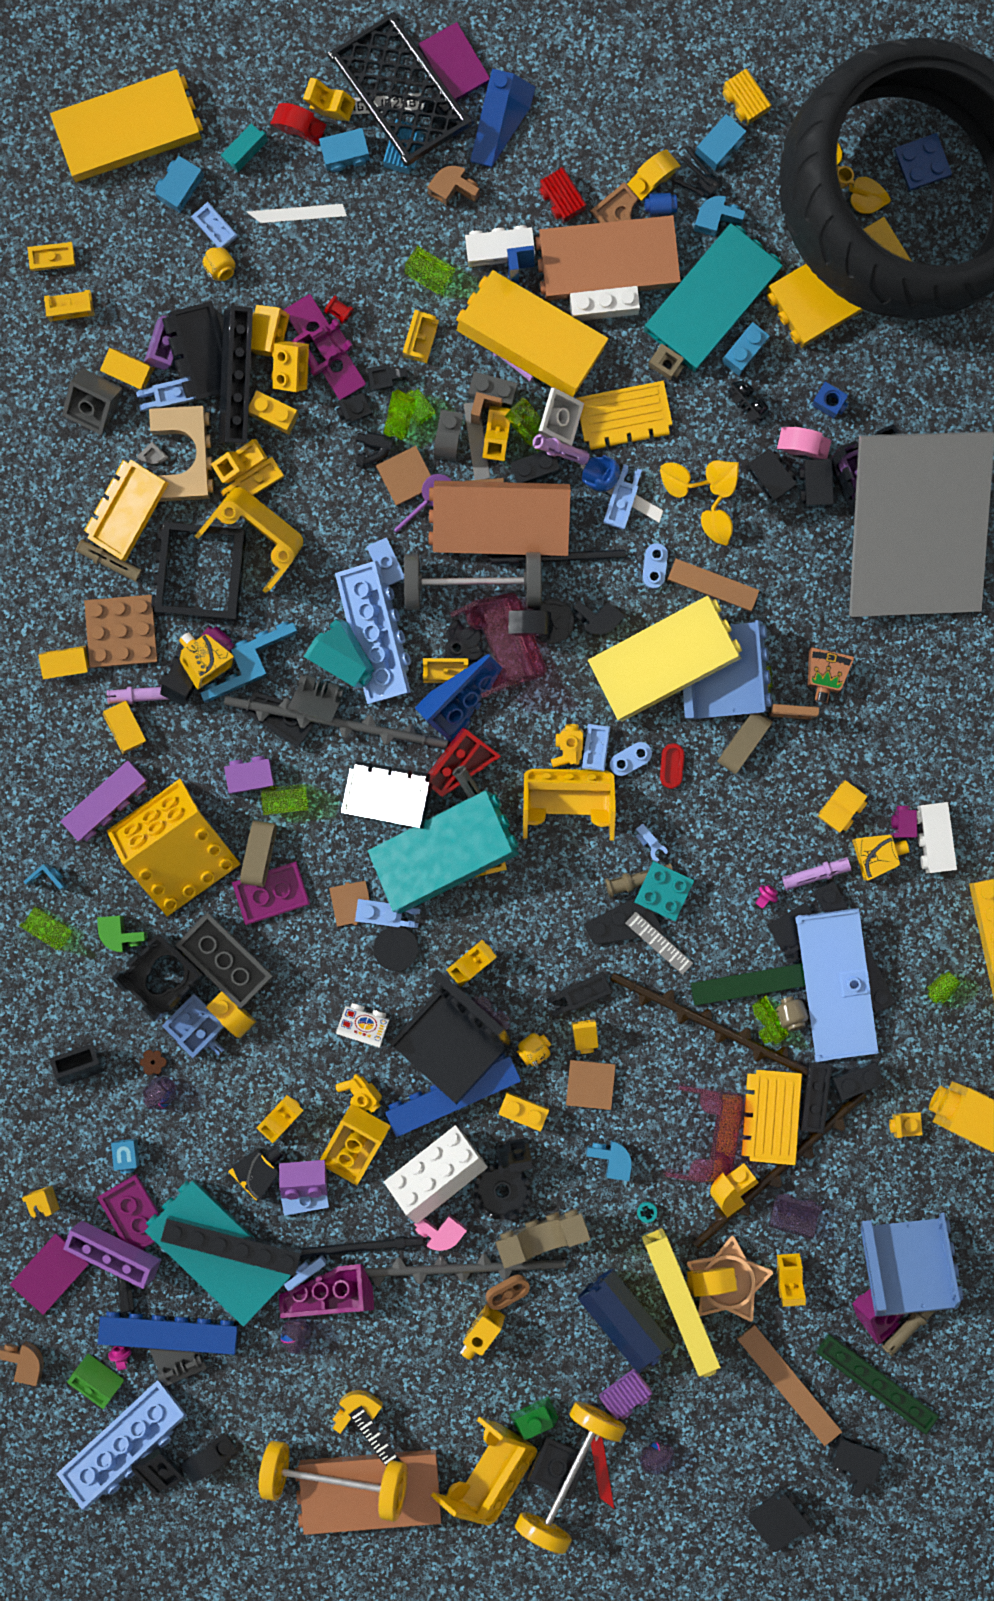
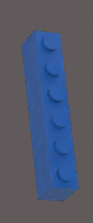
(435, 1104)
(168, 1334)

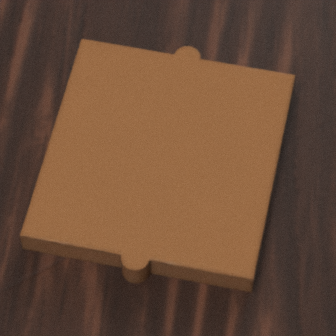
(345, 901)

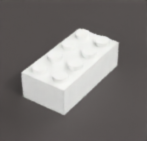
(435, 1174)

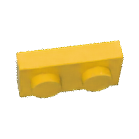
(51, 256)

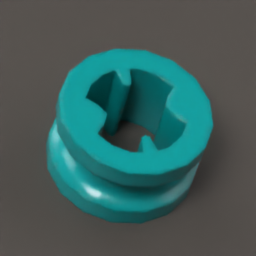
(643, 1218)

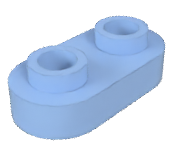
(655, 565)
(630, 758)

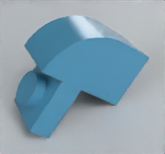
(713, 211)
(618, 1159)

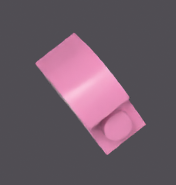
(804, 442)
(443, 1237)

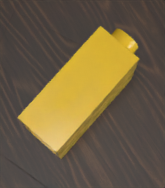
(965, 1113)

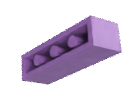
(104, 802)
(112, 1254)

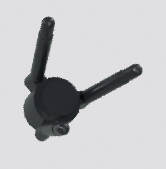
(707, 183)

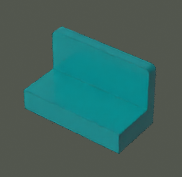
(244, 147)

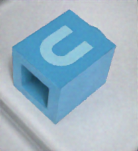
(125, 1155)

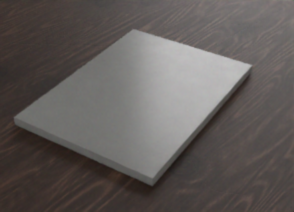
(921, 523)

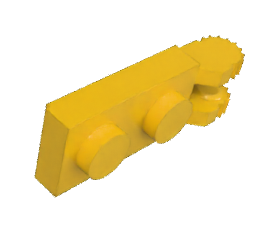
(257, 478)

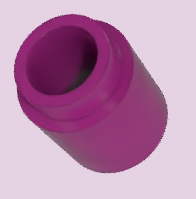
(220, 637)

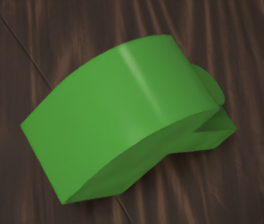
(113, 935)

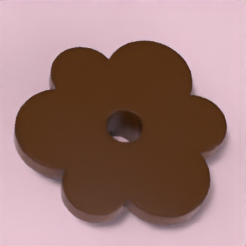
(146, 1062)

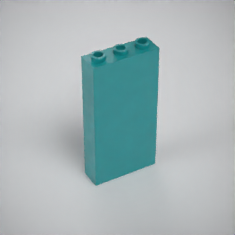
(713, 296)
(444, 853)
(233, 1284)

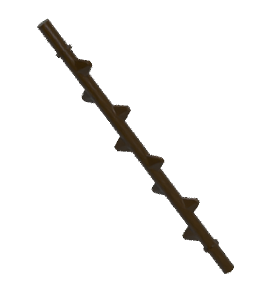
(705, 1019)
(773, 1177)

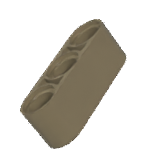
(744, 742)
(258, 853)

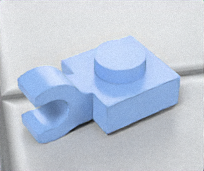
(645, 837)

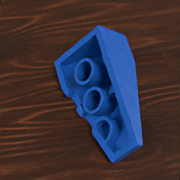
(504, 107)
(454, 701)

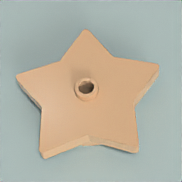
(748, 1277)

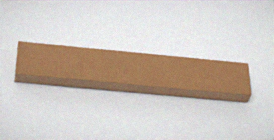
(789, 1385)

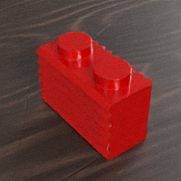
(562, 195)

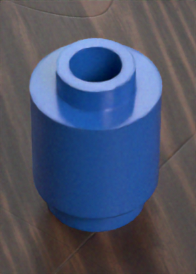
(660, 204)

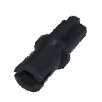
(125, 1295)

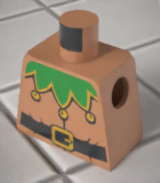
(827, 672)

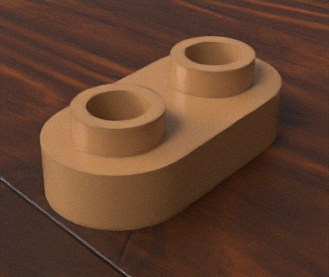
(507, 1292)

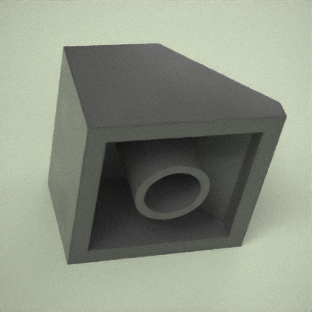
(91, 401)

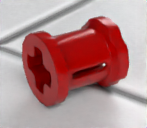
(338, 310)

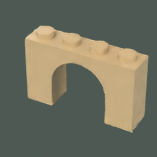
(193, 423)

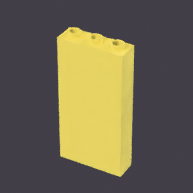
(665, 658)
(681, 1303)

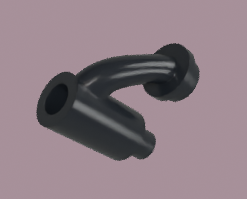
(375, 441)

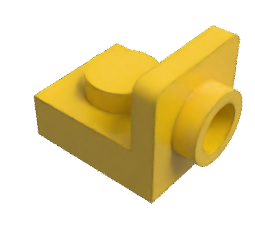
(906, 1124)

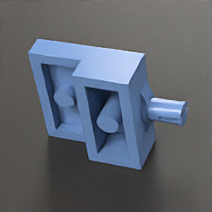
(194, 1027)

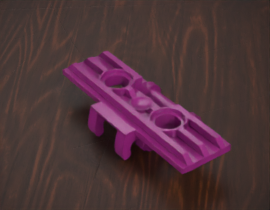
(330, 344)

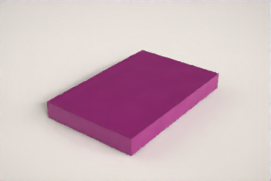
(454, 61)
(281, 894)
(128, 1210)
(48, 1274)

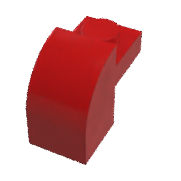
(298, 120)

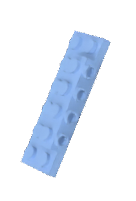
(374, 623)
(123, 1443)

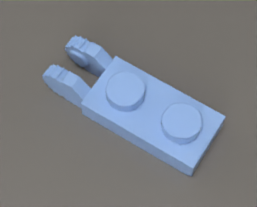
(165, 394)
(622, 500)
(382, 914)

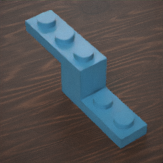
(249, 661)

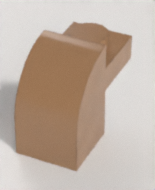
(449, 181)
(29, 1362)

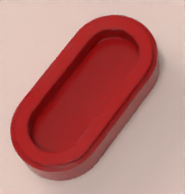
(672, 766)

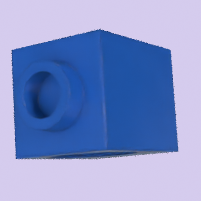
(830, 391)

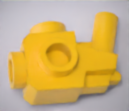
(571, 742)
(365, 1093)

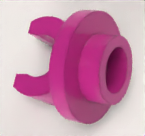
(768, 893)
(120, 1355)

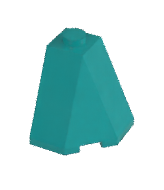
(341, 655)

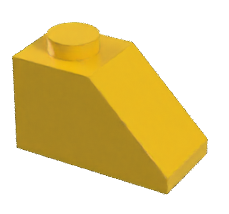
(585, 1036)

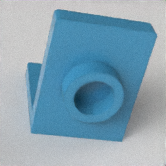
(52, 873)

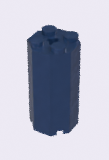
(625, 1320)

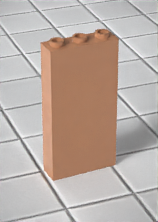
(608, 256)
(499, 517)
(343, 1508)

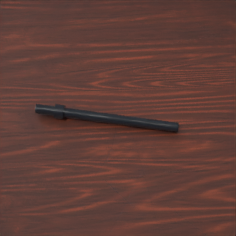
(513, 560)
(399, 1243)

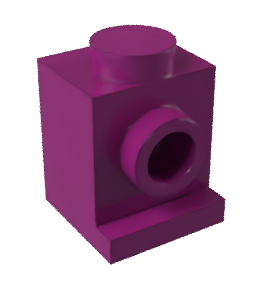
(904, 822)

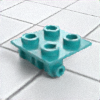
(664, 891)

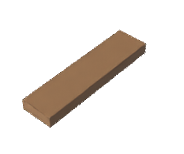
(713, 585)

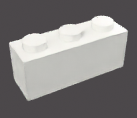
(492, 246)
(604, 303)
(936, 838)

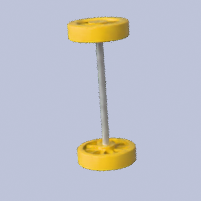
(275, 1471)
(542, 1530)

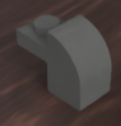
(448, 436)

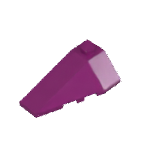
(337, 1291)
(878, 1327)

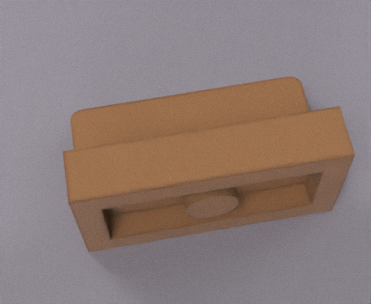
(483, 401)

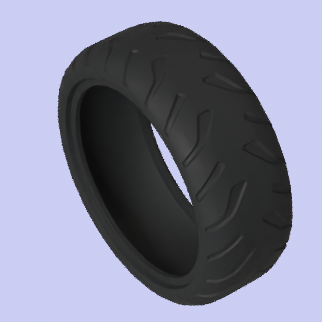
(810, 190)

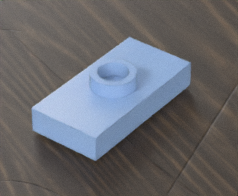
(214, 226)
(389, 566)
(596, 748)
(304, 1204)
(305, 1271)

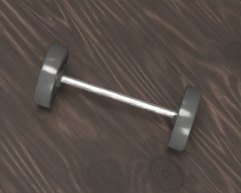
(413, 581)

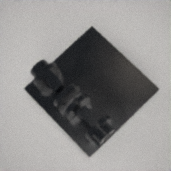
(744, 391)
(786, 932)

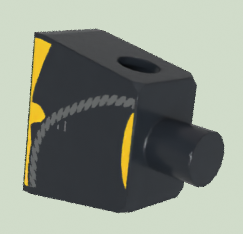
(257, 1171)

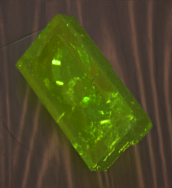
(399, 415)
(767, 1015)

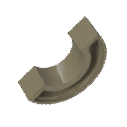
(542, 1236)

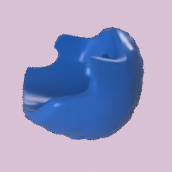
(601, 473)

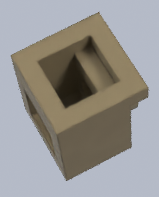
(663, 355)

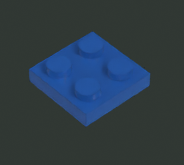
(922, 162)

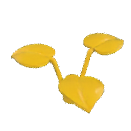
(867, 194)
(723, 482)

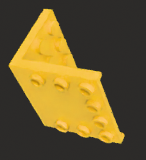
(171, 848)

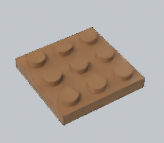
(121, 631)

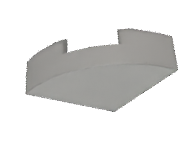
(152, 455)

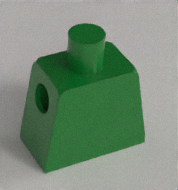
(535, 1418)

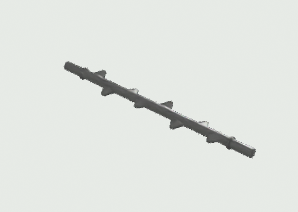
(345, 726)
(460, 1270)

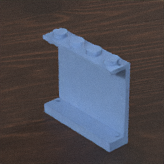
(739, 686)
(911, 1266)

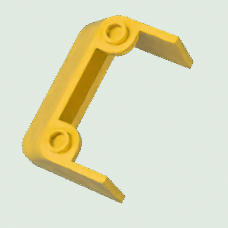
(287, 539)
(569, 793)
(493, 1478)

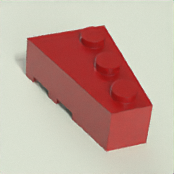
(463, 751)

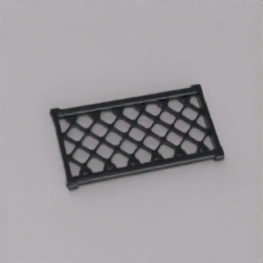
(393, 20)

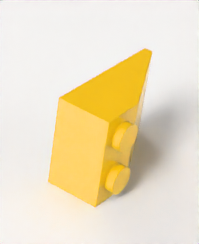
(354, 1144)

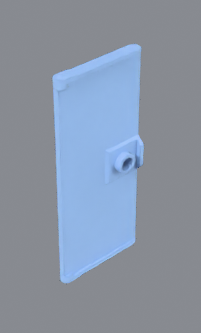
(837, 984)

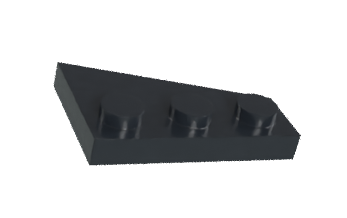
(283, 727)
(612, 925)

